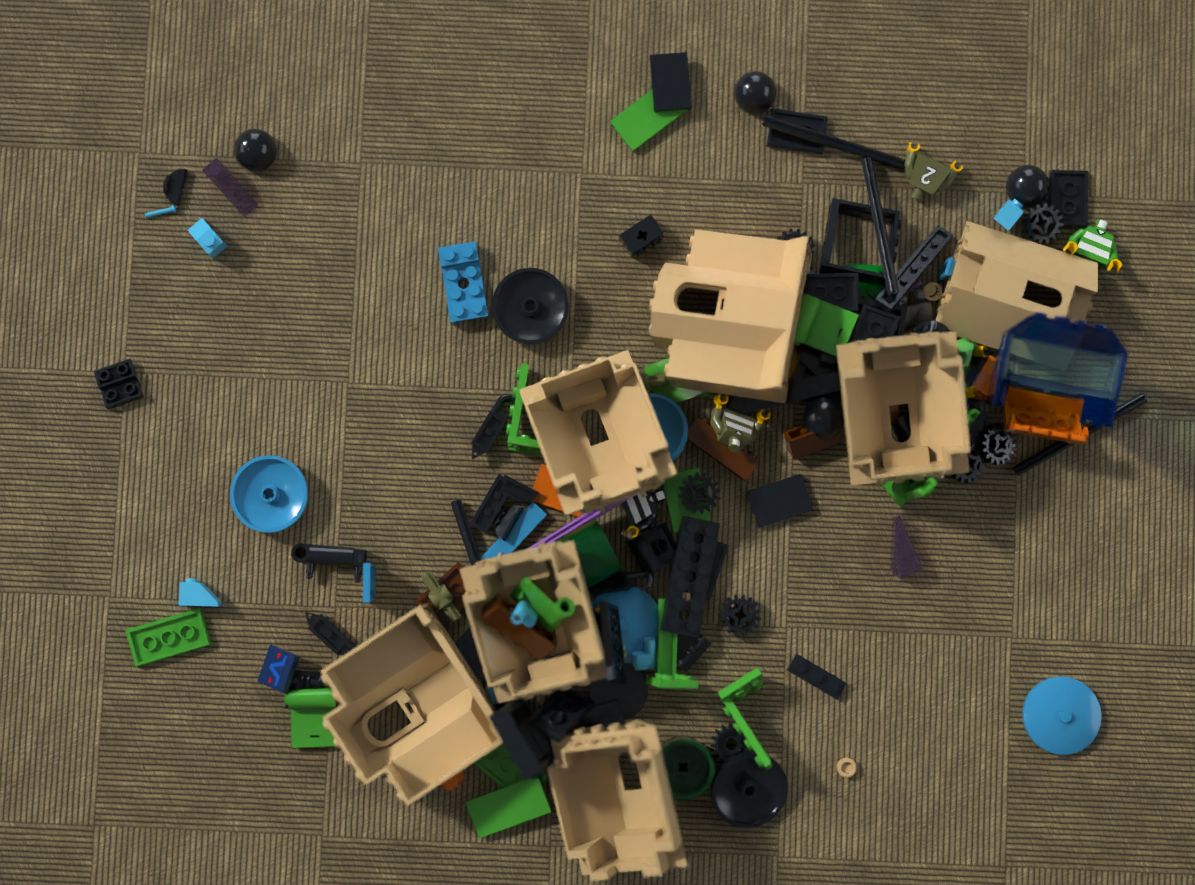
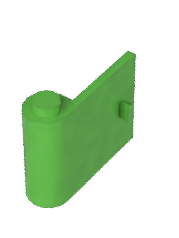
(821, 323)
(676, 394)
(550, 615)
(307, 711)

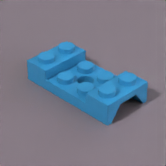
(460, 263)

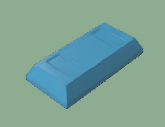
(946, 269)

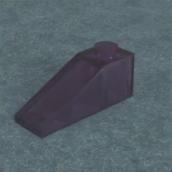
(230, 187)
(903, 555)

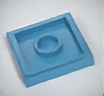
(369, 578)

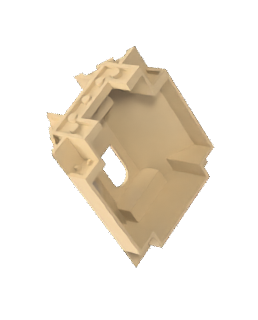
(991, 279)
(910, 371)
(615, 469)
(579, 649)
(601, 819)

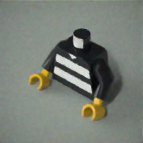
(642, 512)

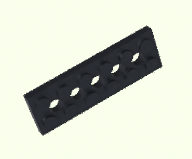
(678, 583)

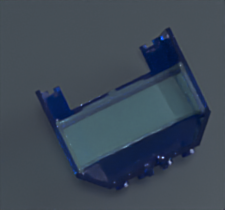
(1062, 361)

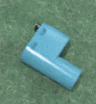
(525, 614)
(645, 659)

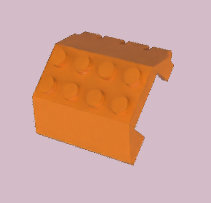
(1043, 415)

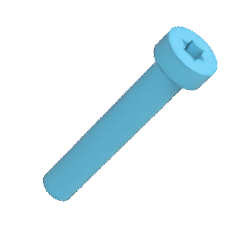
(162, 211)

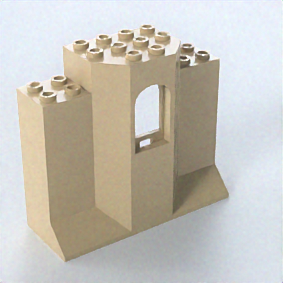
(752, 339)
(420, 666)

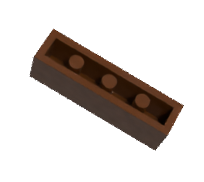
(705, 439)
(533, 639)

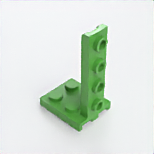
(525, 443)
(905, 491)
(666, 659)
(737, 692)

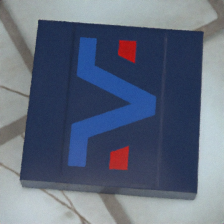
(278, 669)

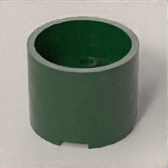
(593, 552)
(699, 771)

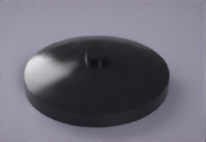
(530, 306)
(746, 793)

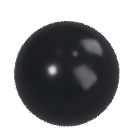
(755, 92)
(255, 150)
(1027, 185)
(823, 417)

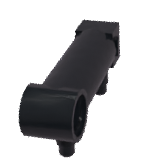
(330, 556)

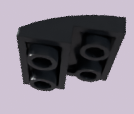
(119, 384)

